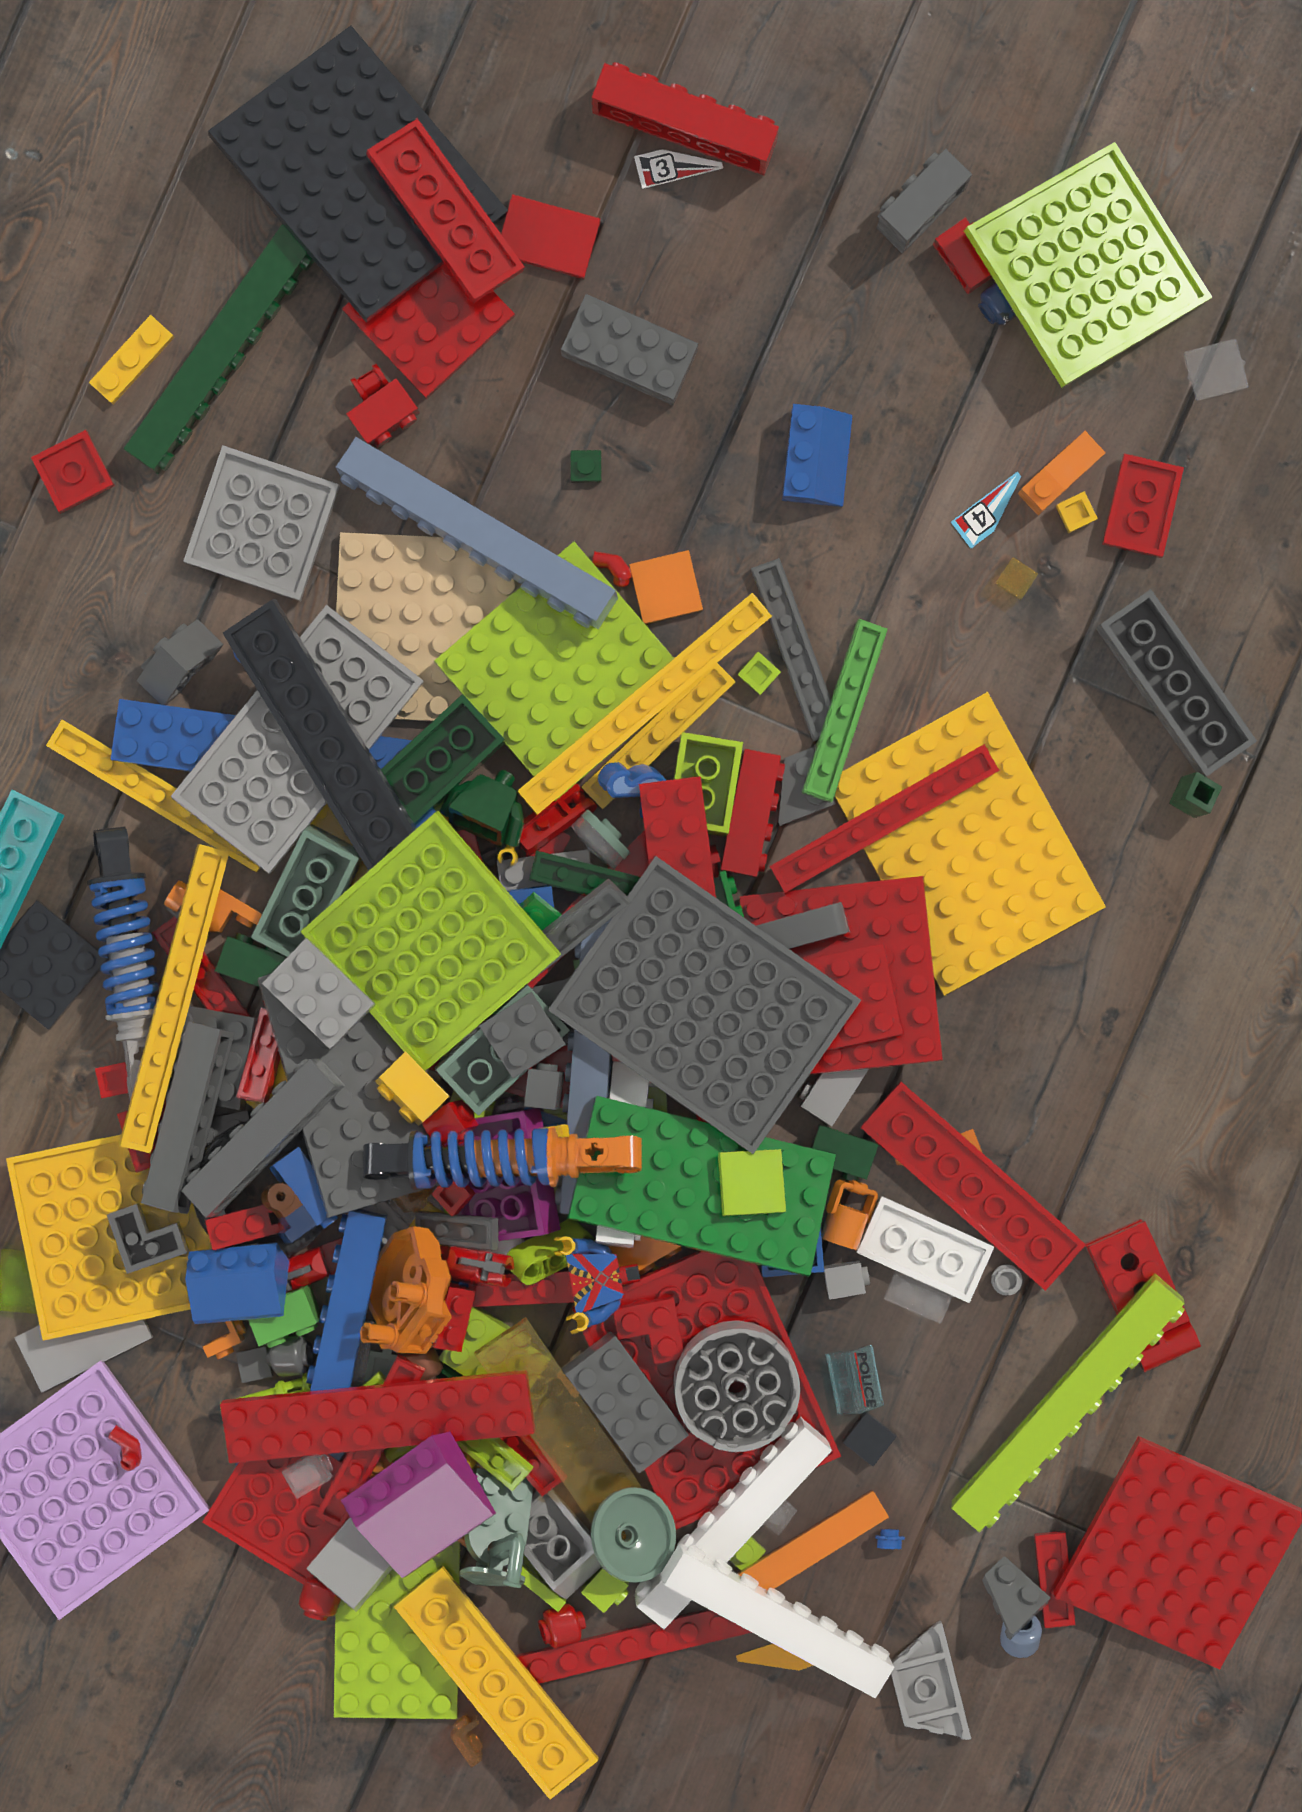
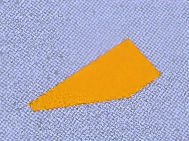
(773, 1656)

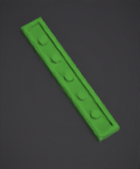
(844, 710)

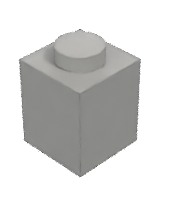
(845, 1279)

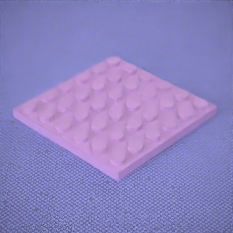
(69, 1503)

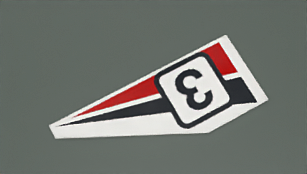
(669, 166)

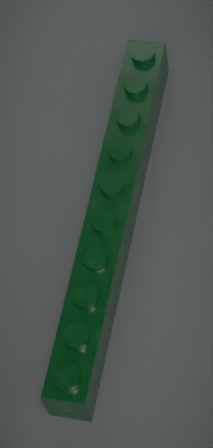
(219, 352)

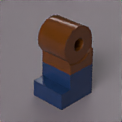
(289, 1211)

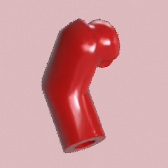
(616, 565)

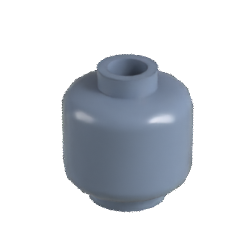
(1025, 1641)

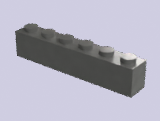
(187, 1116)
(262, 1137)

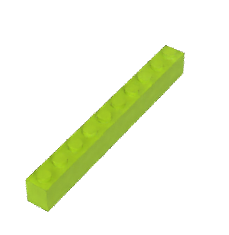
(1068, 1402)

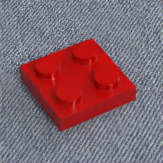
(72, 471)

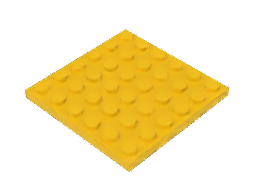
(70, 1245)

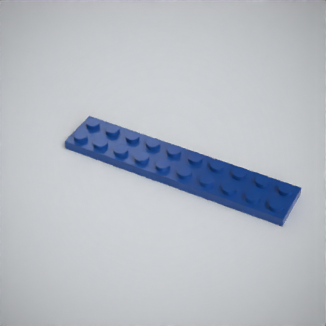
(182, 736)

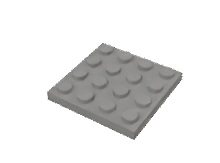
(261, 523)

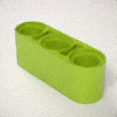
(536, 1257)

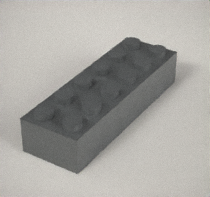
(1176, 684)

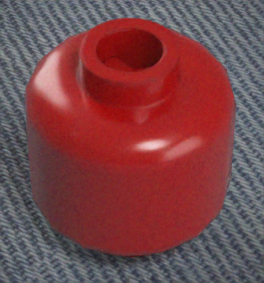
(318, 1600)
(561, 1627)

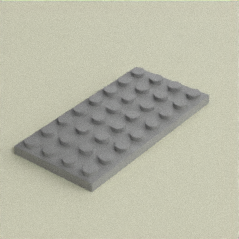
(251, 778)

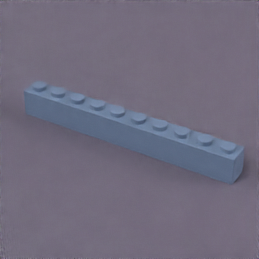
(476, 533)
(588, 1077)

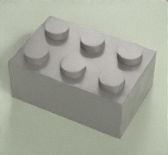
(319, 993)

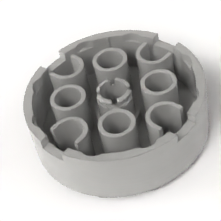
(742, 1354)

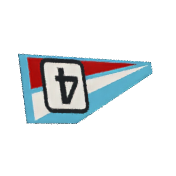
(985, 514)

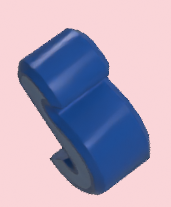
(625, 782)

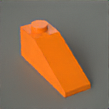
(1061, 473)

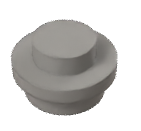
(1006, 1279)

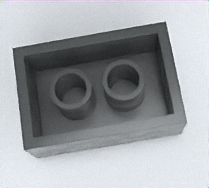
(922, 199)

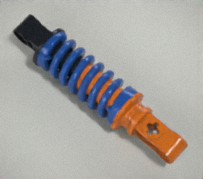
(499, 1158)

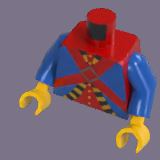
(595, 1280)

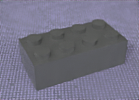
(629, 349)
(625, 1402)

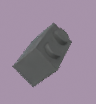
(544, 1087)

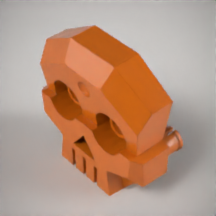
(408, 1293)

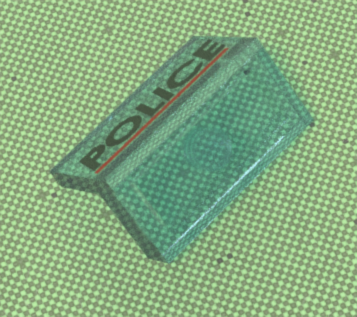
(854, 1380)

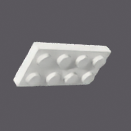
(925, 1249)

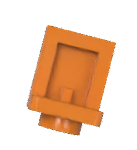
(224, 1345)

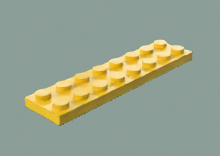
(496, 1682)

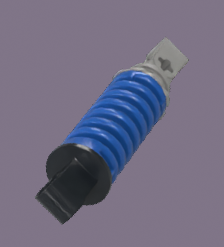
(114, 892)

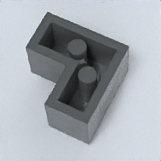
(177, 660)
(140, 1246)

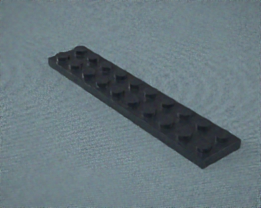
(320, 732)

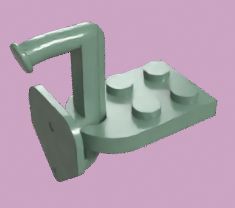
(502, 1537)

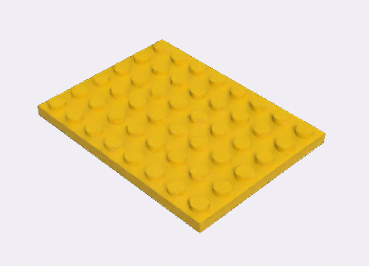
(989, 857)

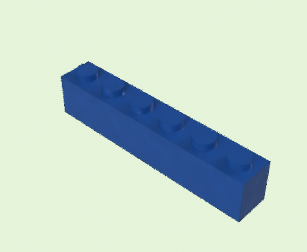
(348, 1300)

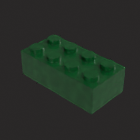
(441, 758)

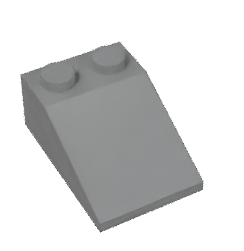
(559, 1544)

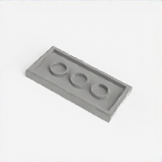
(67, 1356)

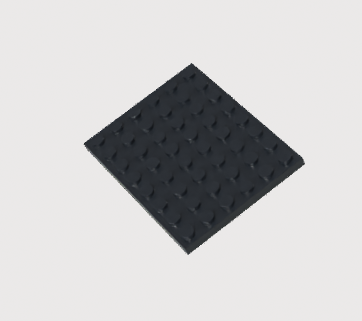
(308, 161)

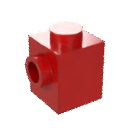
(453, 1116)

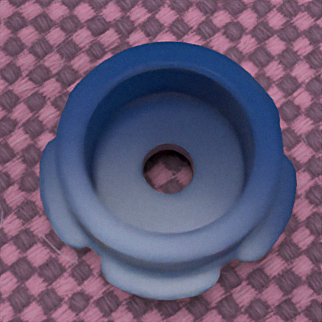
(889, 1539)

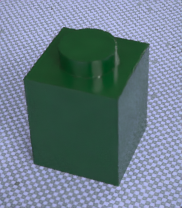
(1195, 795)

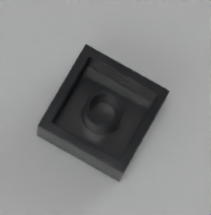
(869, 1438)

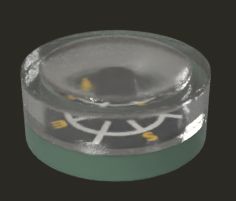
(600, 839)

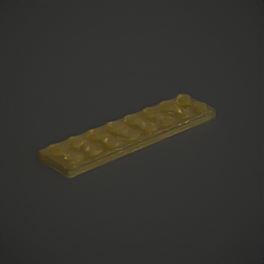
(562, 1420)

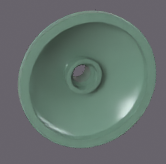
(648, 1532)

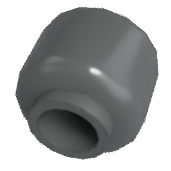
(291, 1357)

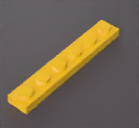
(666, 727)

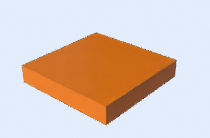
(666, 587)

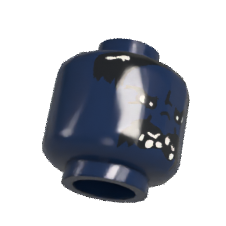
(995, 306)

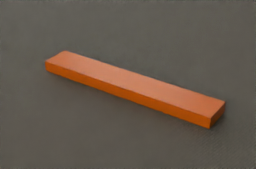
(817, 1542)

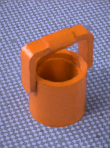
(846, 1224)

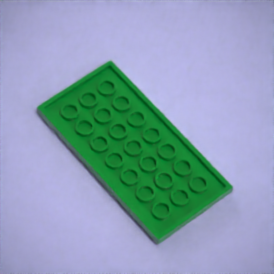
(680, 1190)

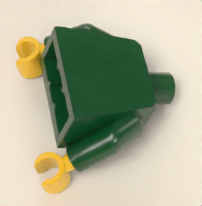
(488, 811)

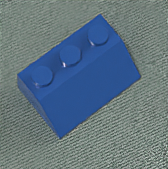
(817, 455)
(237, 1283)

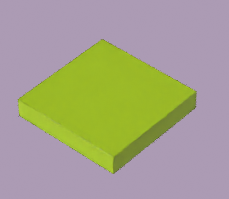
(751, 1182)

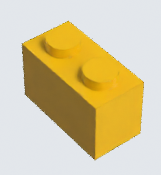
(411, 1089)

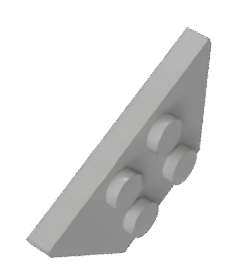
(928, 1686)

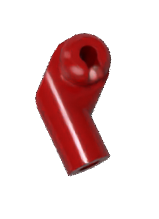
(130, 1448)

